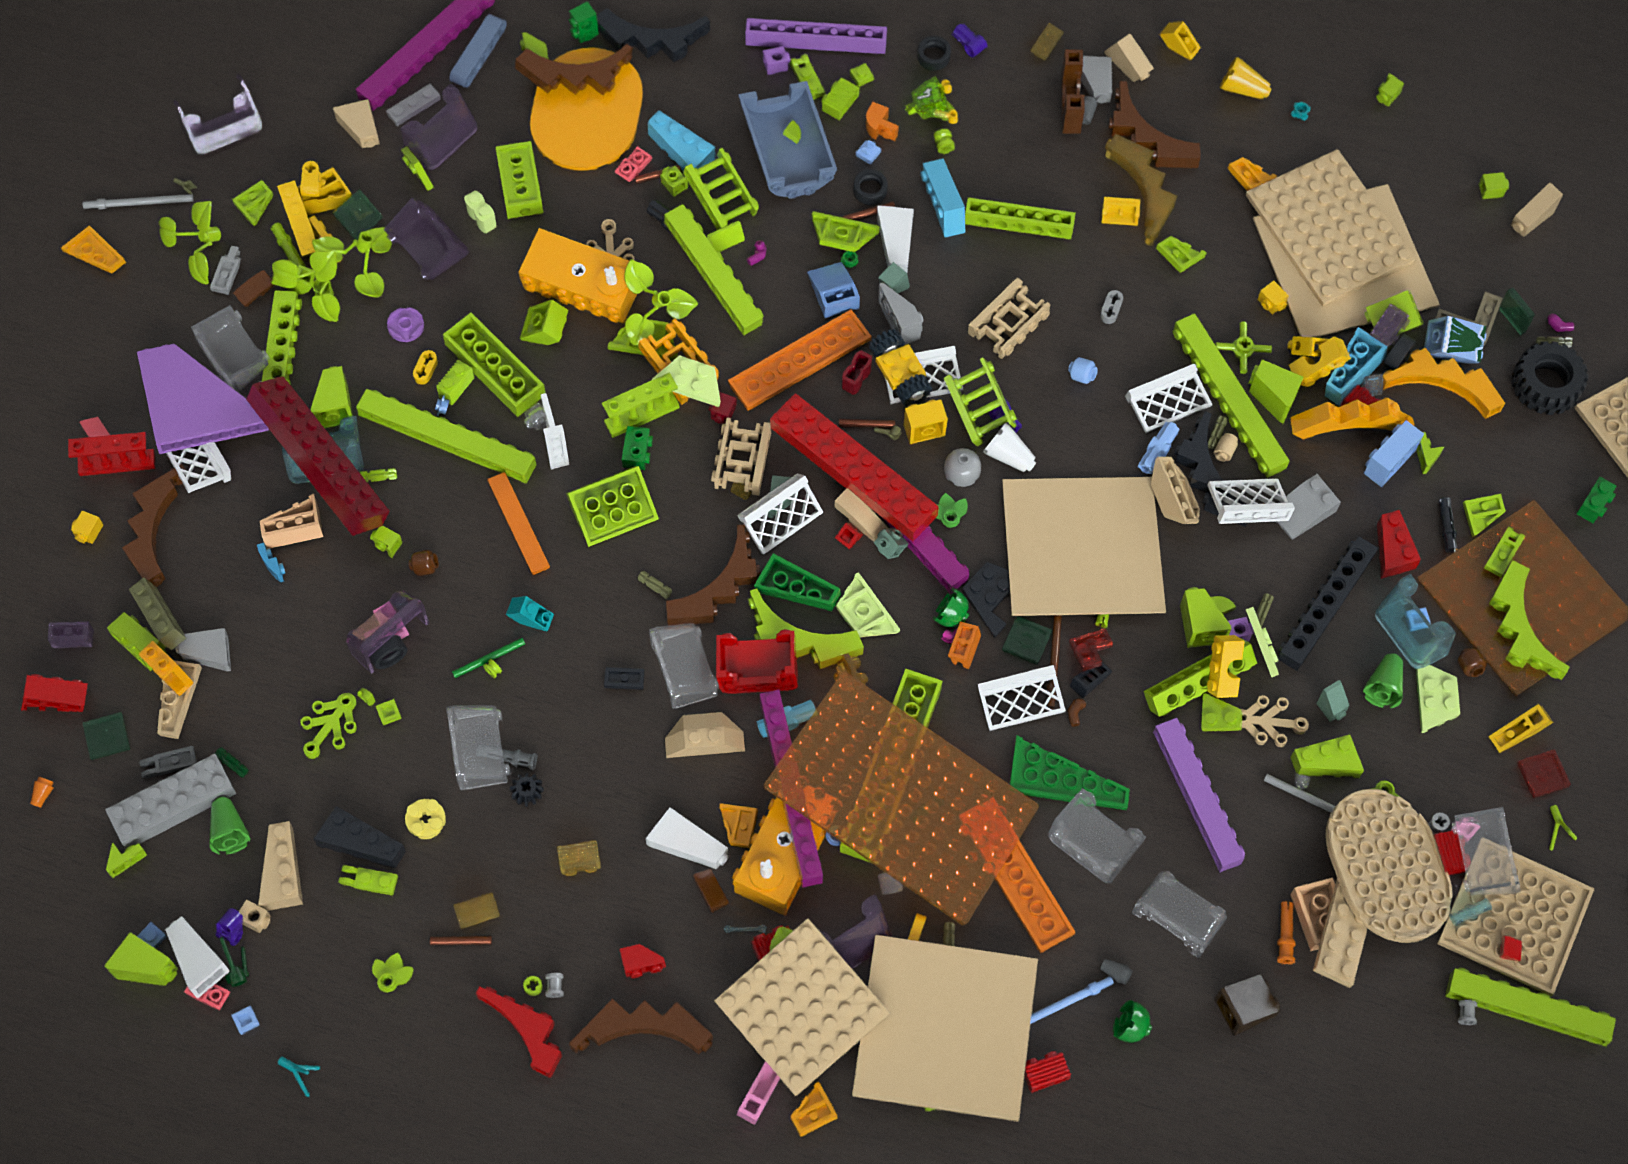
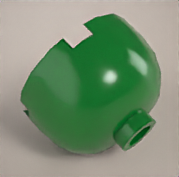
(952, 609)
(1133, 1022)

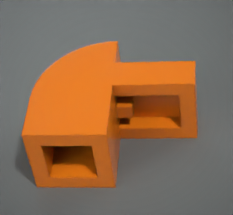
(877, 122)

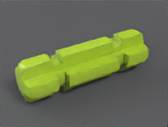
(379, 475)

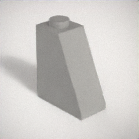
(1097, 77)
(207, 649)

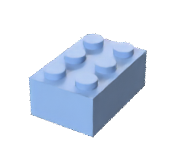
(1393, 453)

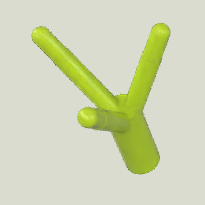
(1558, 821)

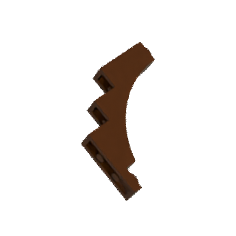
(154, 501)
(616, 1022)

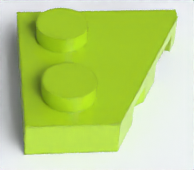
(416, 167)
(254, 201)
(1179, 253)
(1483, 511)
(1220, 715)

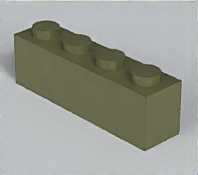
(157, 613)

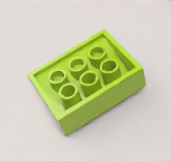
(612, 505)

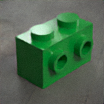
(583, 22)
(636, 447)
(1597, 498)

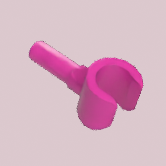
(949, 636)

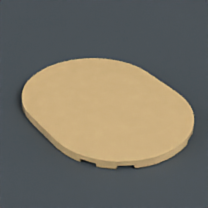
(1388, 866)

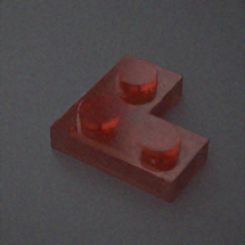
(1087, 645)

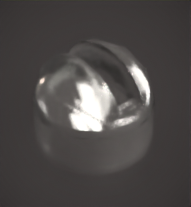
(1301, 781)

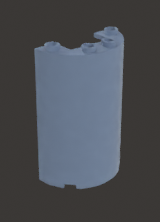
(789, 166)

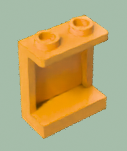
(166, 668)

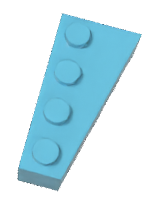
(679, 142)
(944, 197)
(1365, 356)

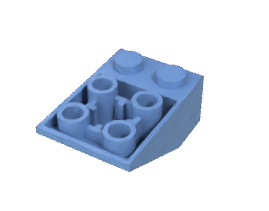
(834, 289)

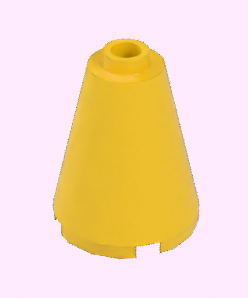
(1245, 80)

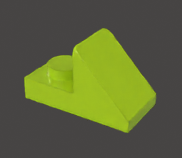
(1426, 454)
(120, 862)

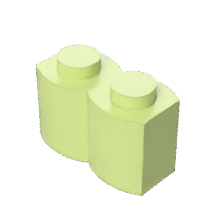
(480, 211)

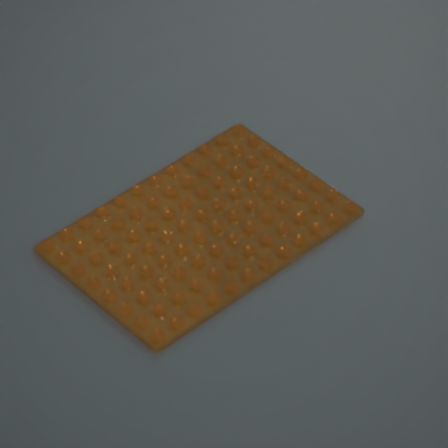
(902, 797)

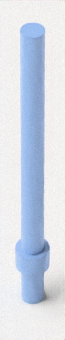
(1092, 989)

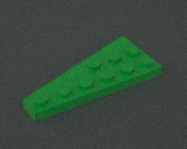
(1057, 778)

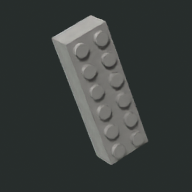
(170, 801)

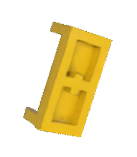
(1120, 211)

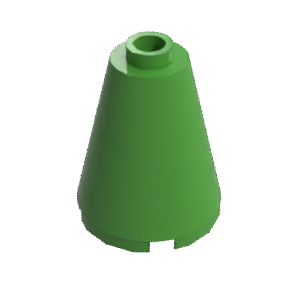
(1386, 683)
(226, 828)

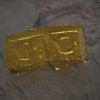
(1047, 41)

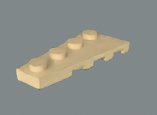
(175, 707)

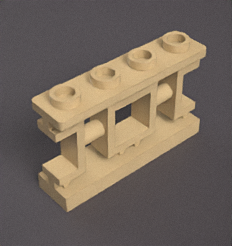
(1002, 306)
(756, 458)

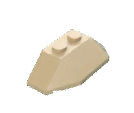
(1174, 492)
(704, 735)

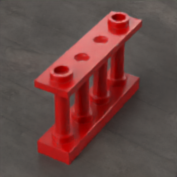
(111, 453)

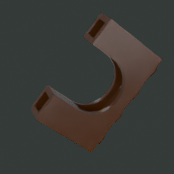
(1072, 102)

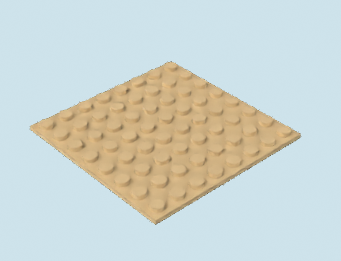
(1348, 311)
(1083, 546)
(951, 1028)

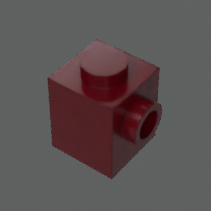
(725, 410)

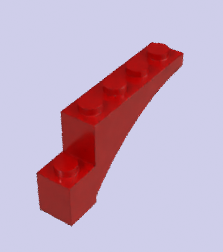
(532, 1027)

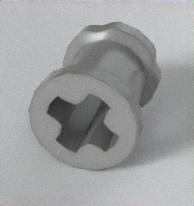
(1442, 820)
(554, 985)
(1467, 1012)

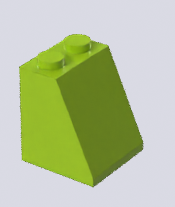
(1404, 302)
(1275, 388)
(332, 398)
(1202, 618)
(141, 963)

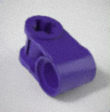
(230, 926)

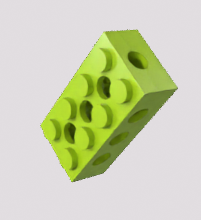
(519, 179)

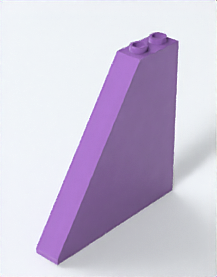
(190, 402)

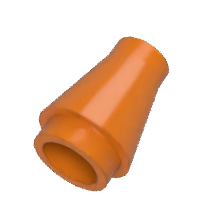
(41, 791)

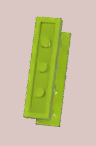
(711, 205)
(961, 402)
(640, 405)

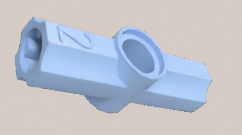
(1158, 447)

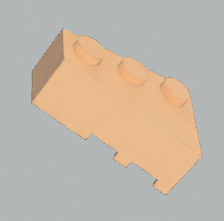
(292, 525)

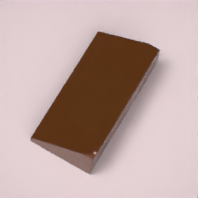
(710, 890)

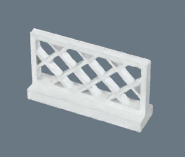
(933, 357)
(1165, 383)
(554, 438)
(214, 458)
(776, 498)
(1251, 511)
(1018, 681)

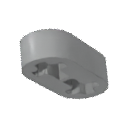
(1114, 307)

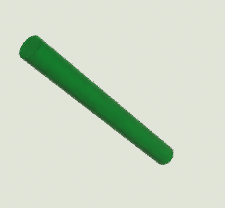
(483, 660)

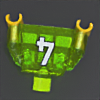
(931, 102)

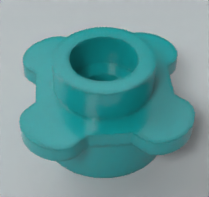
(1301, 106)

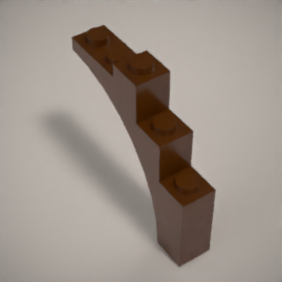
(575, 77)
(1167, 150)
(702, 605)

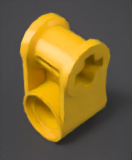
(311, 180)

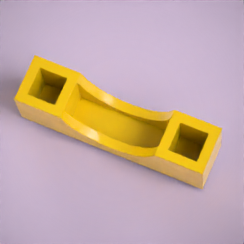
(297, 217)

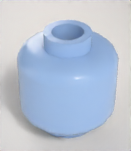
(1082, 370)

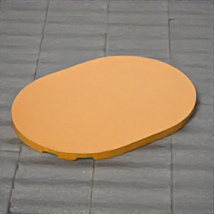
(588, 126)

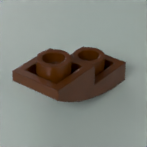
(254, 287)

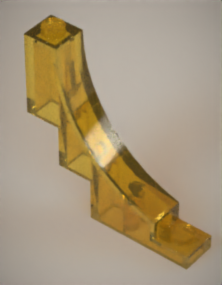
(1136, 162)

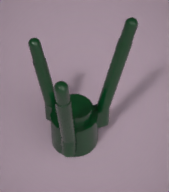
(236, 975)

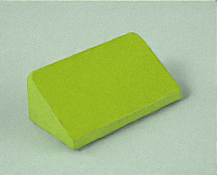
(727, 236)

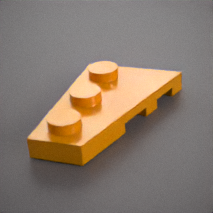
(94, 250)

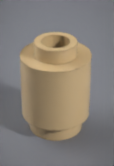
(1226, 447)

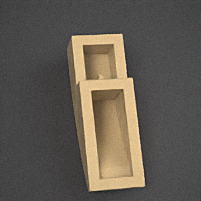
(859, 514)

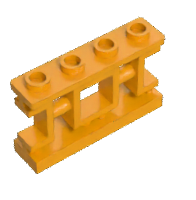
(688, 347)

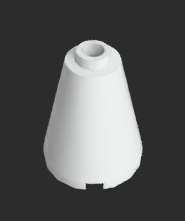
(1010, 449)

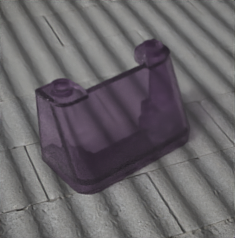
(442, 133)
(426, 239)
(858, 942)

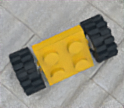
(900, 367)

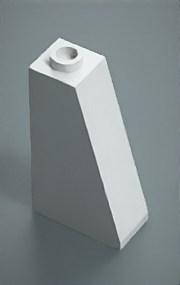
(895, 233)
(684, 839)
(196, 959)

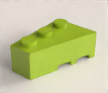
(133, 636)
(1331, 758)

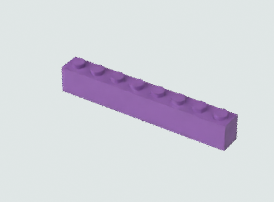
(816, 36)
(1199, 795)

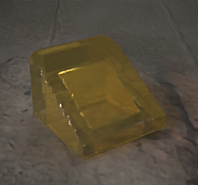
(738, 489)

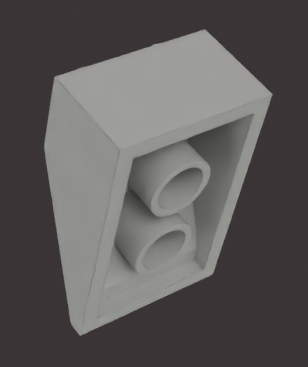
(900, 314)
(1312, 505)

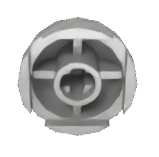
(962, 467)

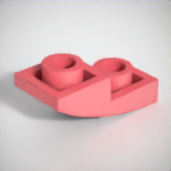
(633, 165)
(213, 997)

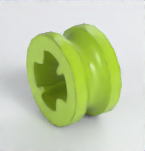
(492, 668)
(538, 988)

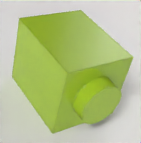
(1493, 185)

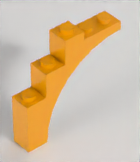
(1472, 386)
(1356, 414)

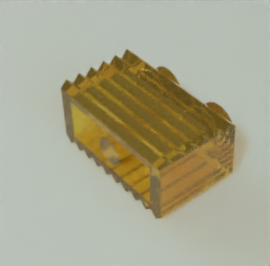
(579, 858)
(476, 910)

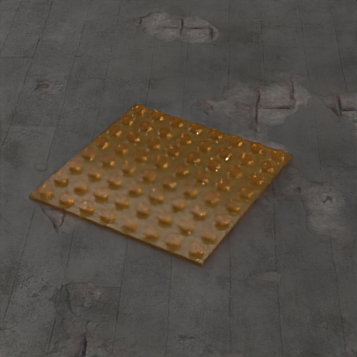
(1562, 595)

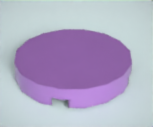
(405, 324)

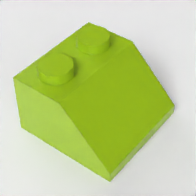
(544, 323)

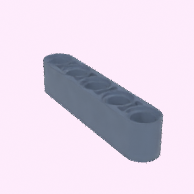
(477, 50)

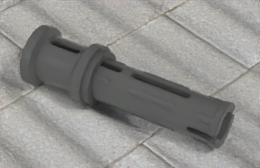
(520, 758)

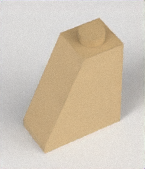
(1130, 58)
(358, 122)
(1537, 210)

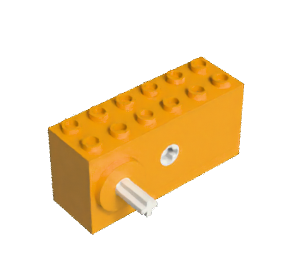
(577, 276)
(770, 866)

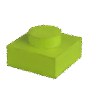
(861, 75)
(388, 712)

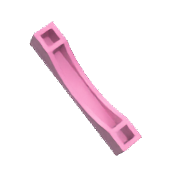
(758, 1094)

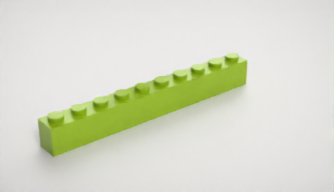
(1231, 396)
(446, 436)

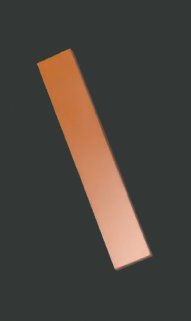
(518, 523)

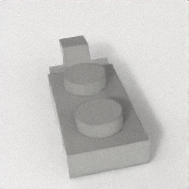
(226, 271)

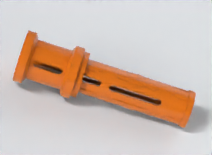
(1286, 941)

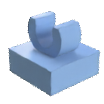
(868, 152)

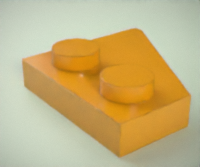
(1249, 174)
(739, 824)
(813, 1112)

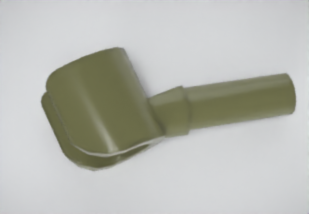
(187, 186)
(894, 433)

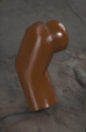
(1073, 710)

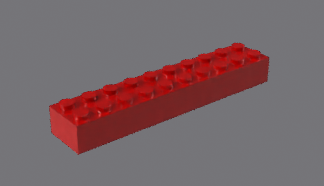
(854, 467)

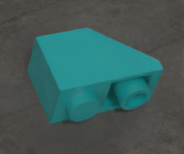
(529, 613)

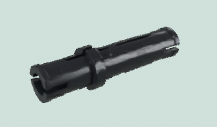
(1449, 532)

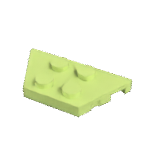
(694, 379)
(864, 610)
(1264, 642)
(1436, 697)

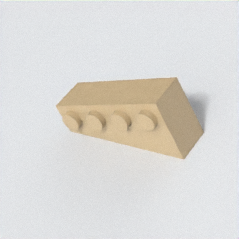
(280, 871)

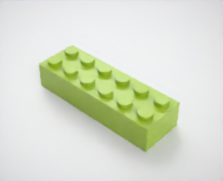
(494, 364)

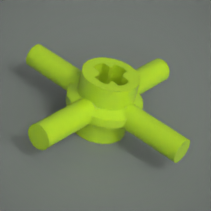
(1243, 347)

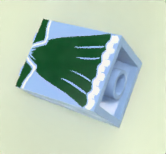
(1455, 339)

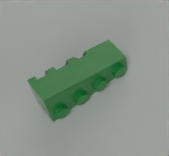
(795, 584)

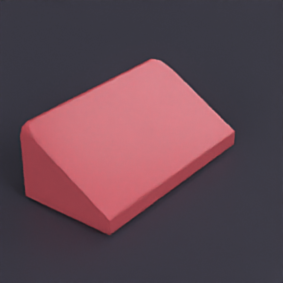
(93, 427)

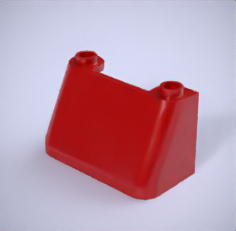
(756, 664)

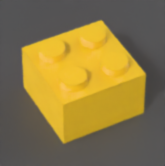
(925, 421)

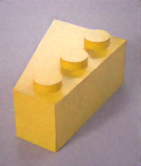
(333, 194)

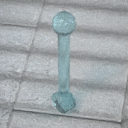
(762, 929)

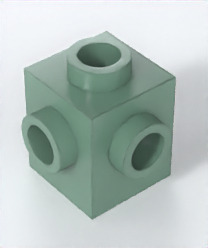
(890, 542)

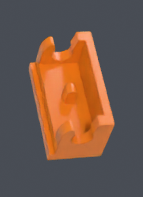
(965, 644)

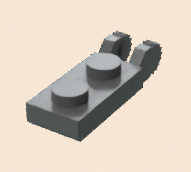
(169, 762)

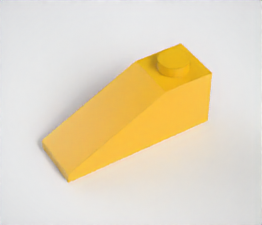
(1521, 728)

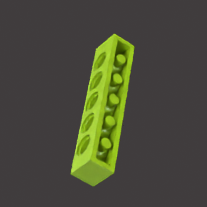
(1019, 218)
(282, 302)
(1174, 686)

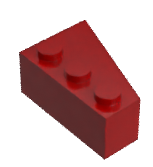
(1396, 545)
(54, 693)

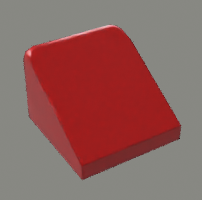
(849, 535)
(1510, 948)

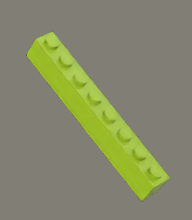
(713, 269)
(1531, 1007)

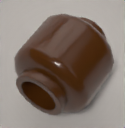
(423, 562)
(1472, 662)

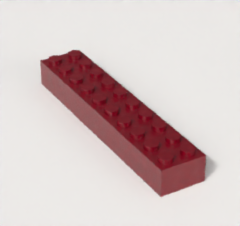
(317, 455)

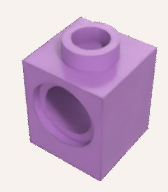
(776, 60)
(1244, 626)

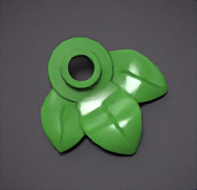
(949, 508)

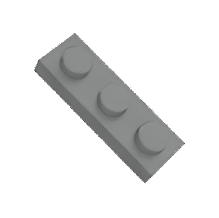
(413, 105)

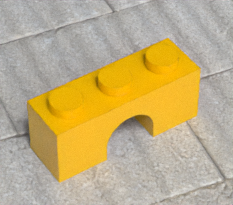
(1333, 356)
(1224, 651)

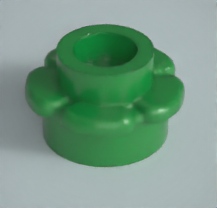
(849, 255)

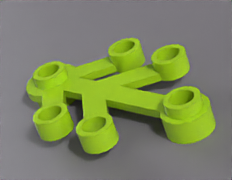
(330, 721)

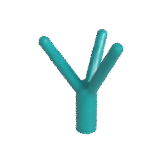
(300, 1068)

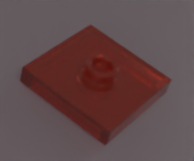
(1544, 773)

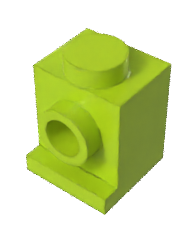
(1389, 90)
(674, 180)
(386, 540)

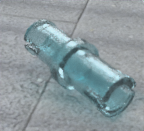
(1470, 911)

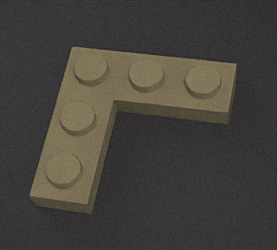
(1485, 315)

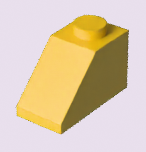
(1179, 39)

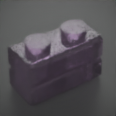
(1390, 324)
(70, 634)

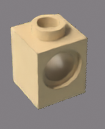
(248, 910)

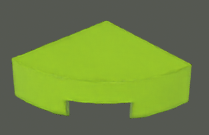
(793, 131)
(1224, 604)
(366, 696)

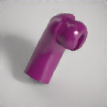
(760, 253)
(1558, 325)

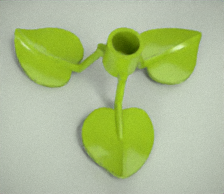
(201, 217)
(374, 239)
(324, 267)
(678, 302)

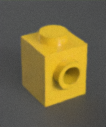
(1273, 298)
(86, 527)

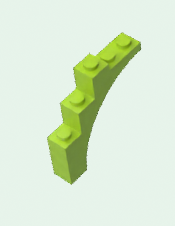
(1515, 625)
(824, 648)

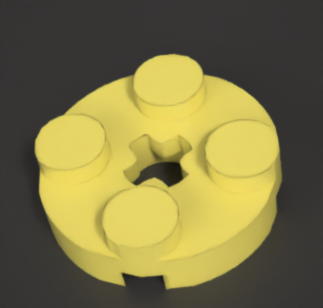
(435, 823)

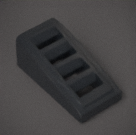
(1082, 687)

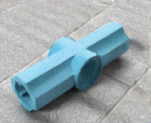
(794, 716)

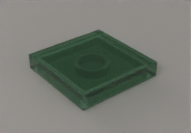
(357, 214)
(1516, 311)
(1027, 640)
(106, 735)

